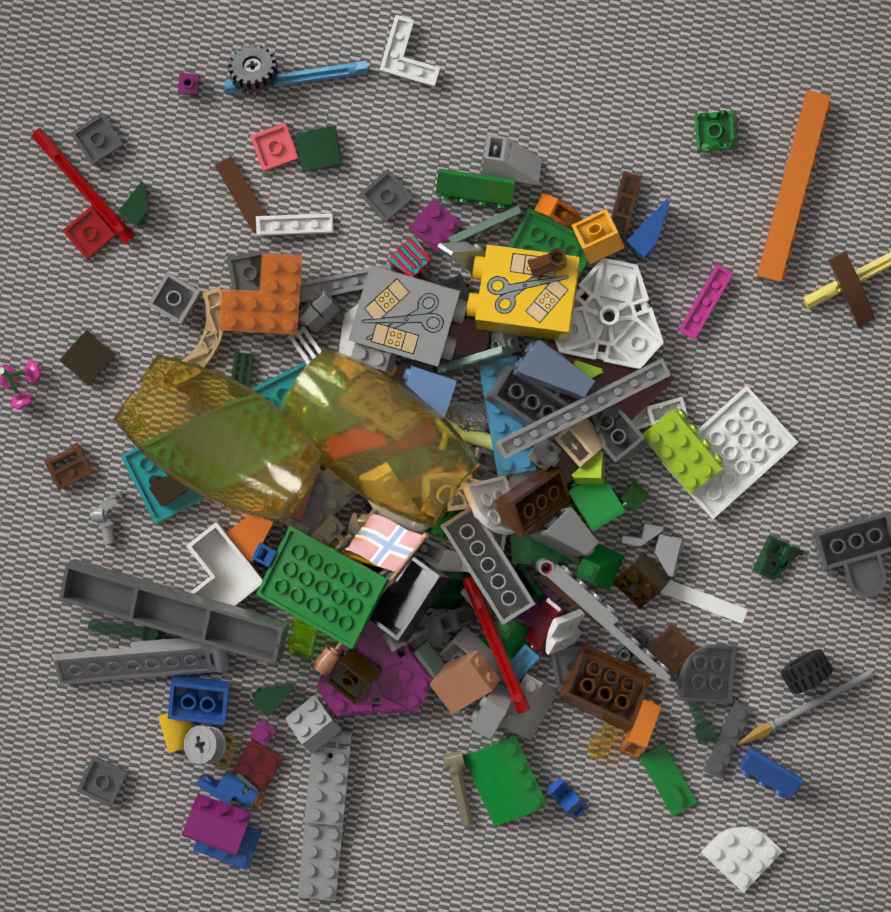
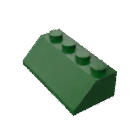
(475, 188)

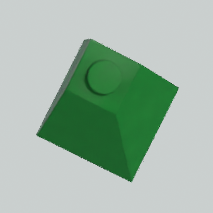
(600, 566)
(512, 636)

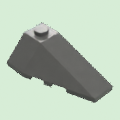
(617, 432)

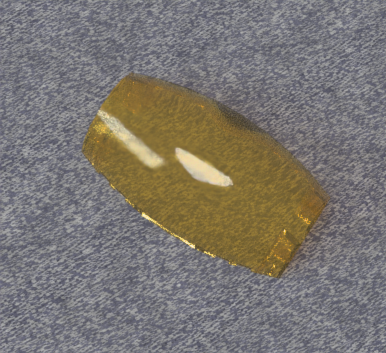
(380, 437)
(220, 439)

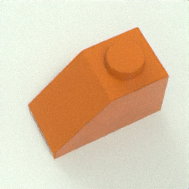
(557, 211)

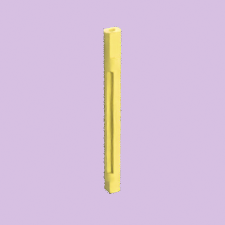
(833, 289)

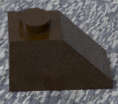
(166, 490)

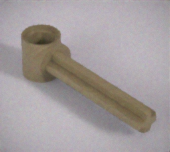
(454, 765)

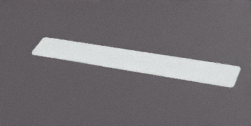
(705, 601)

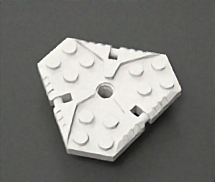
(631, 335)

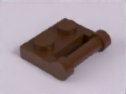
(71, 472)

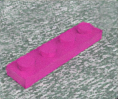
(705, 301)

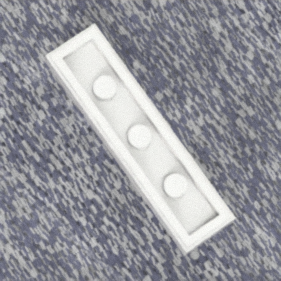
(294, 224)

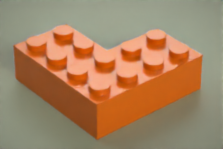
(273, 306)

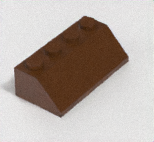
(534, 500)

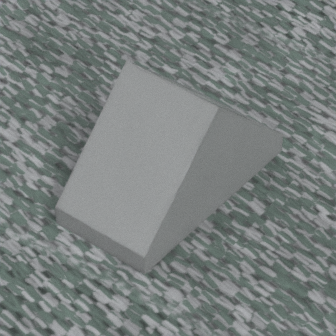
(486, 459)

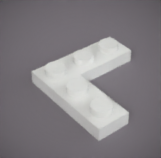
(395, 62)

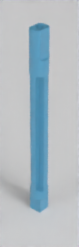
(311, 75)

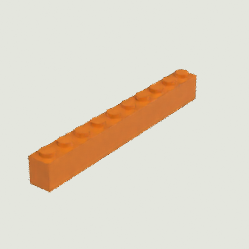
(793, 186)

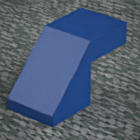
(567, 798)

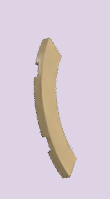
(212, 334)

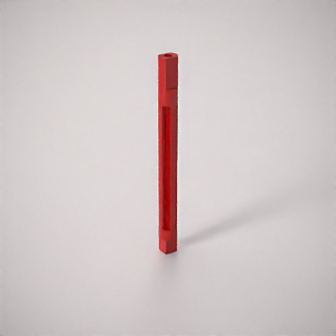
(82, 185)
(497, 647)

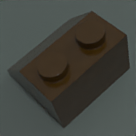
(353, 675)

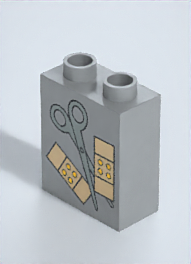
(407, 316)

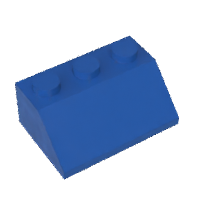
(199, 699)
(770, 773)
(244, 854)

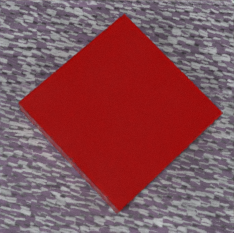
(89, 233)

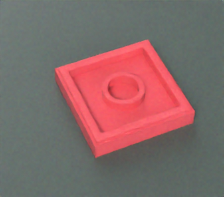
(274, 147)

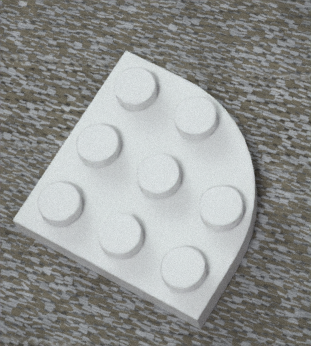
(482, 499)
(741, 854)

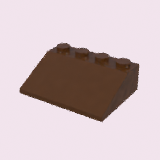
(605, 687)

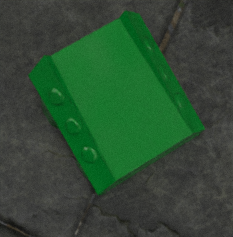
(716, 131)

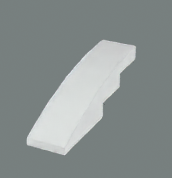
(654, 413)

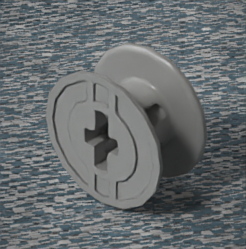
(205, 744)

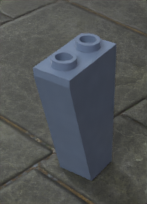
(552, 371)

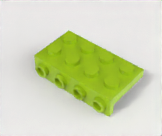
(683, 450)

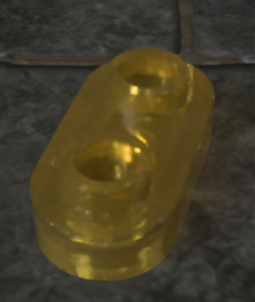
(602, 741)
(229, 752)

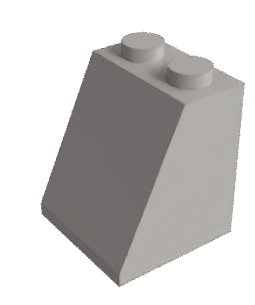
(565, 534)

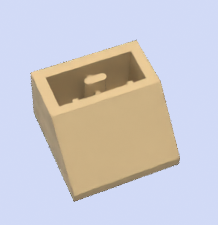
(580, 441)

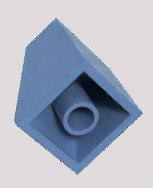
(430, 386)

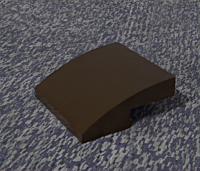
(87, 358)

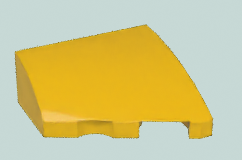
(174, 732)

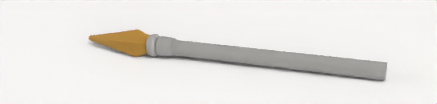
(765, 729)

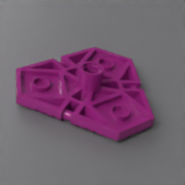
(399, 685)

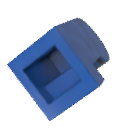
(264, 554)

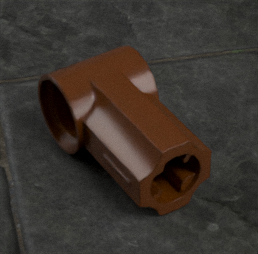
(545, 264)

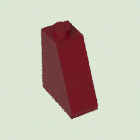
(538, 633)

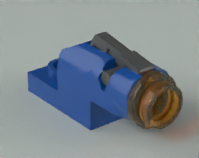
(232, 786)

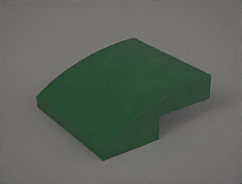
(318, 148)
(450, 594)

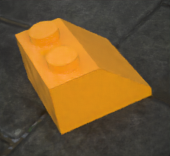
(598, 236)

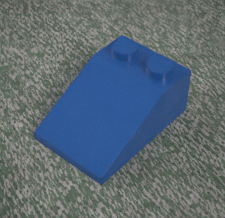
(647, 235)

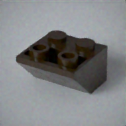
(642, 580)

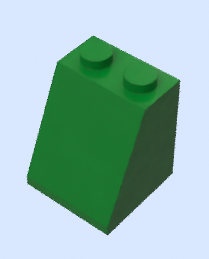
(595, 503)

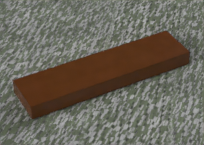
(240, 191)

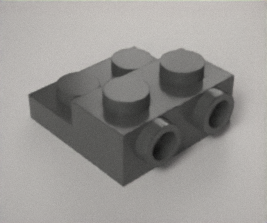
(245, 271)

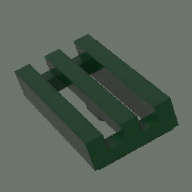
(250, 365)

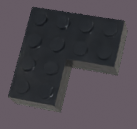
(408, 598)

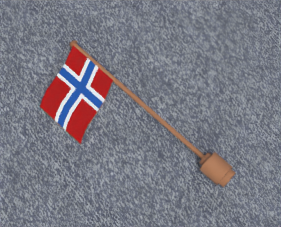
(386, 546)

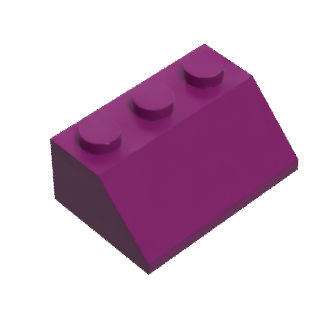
(216, 824)

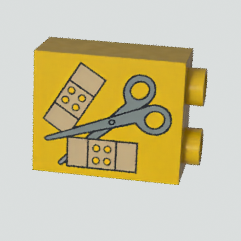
(516, 301)

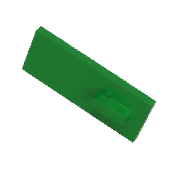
(668, 779)

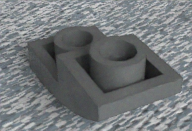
(643, 636)

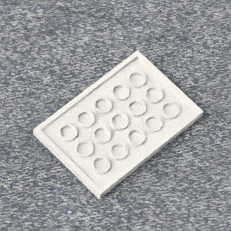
(748, 442)

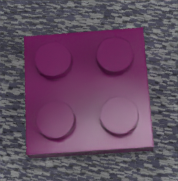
(435, 225)

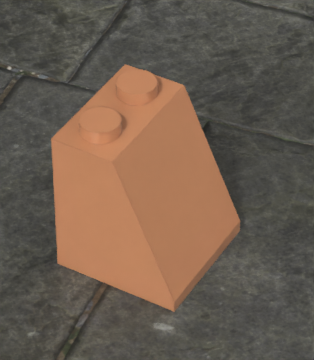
(464, 681)

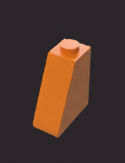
(249, 534)
(639, 735)

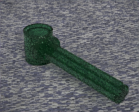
(125, 630)
(703, 730)

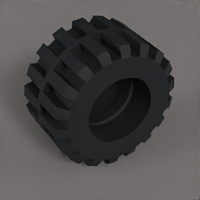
(807, 671)

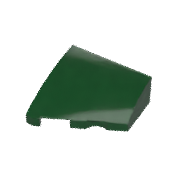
(775, 557)

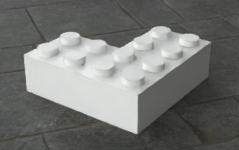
(229, 571)

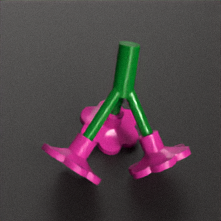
(8, 378)

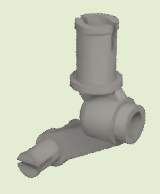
(101, 516)

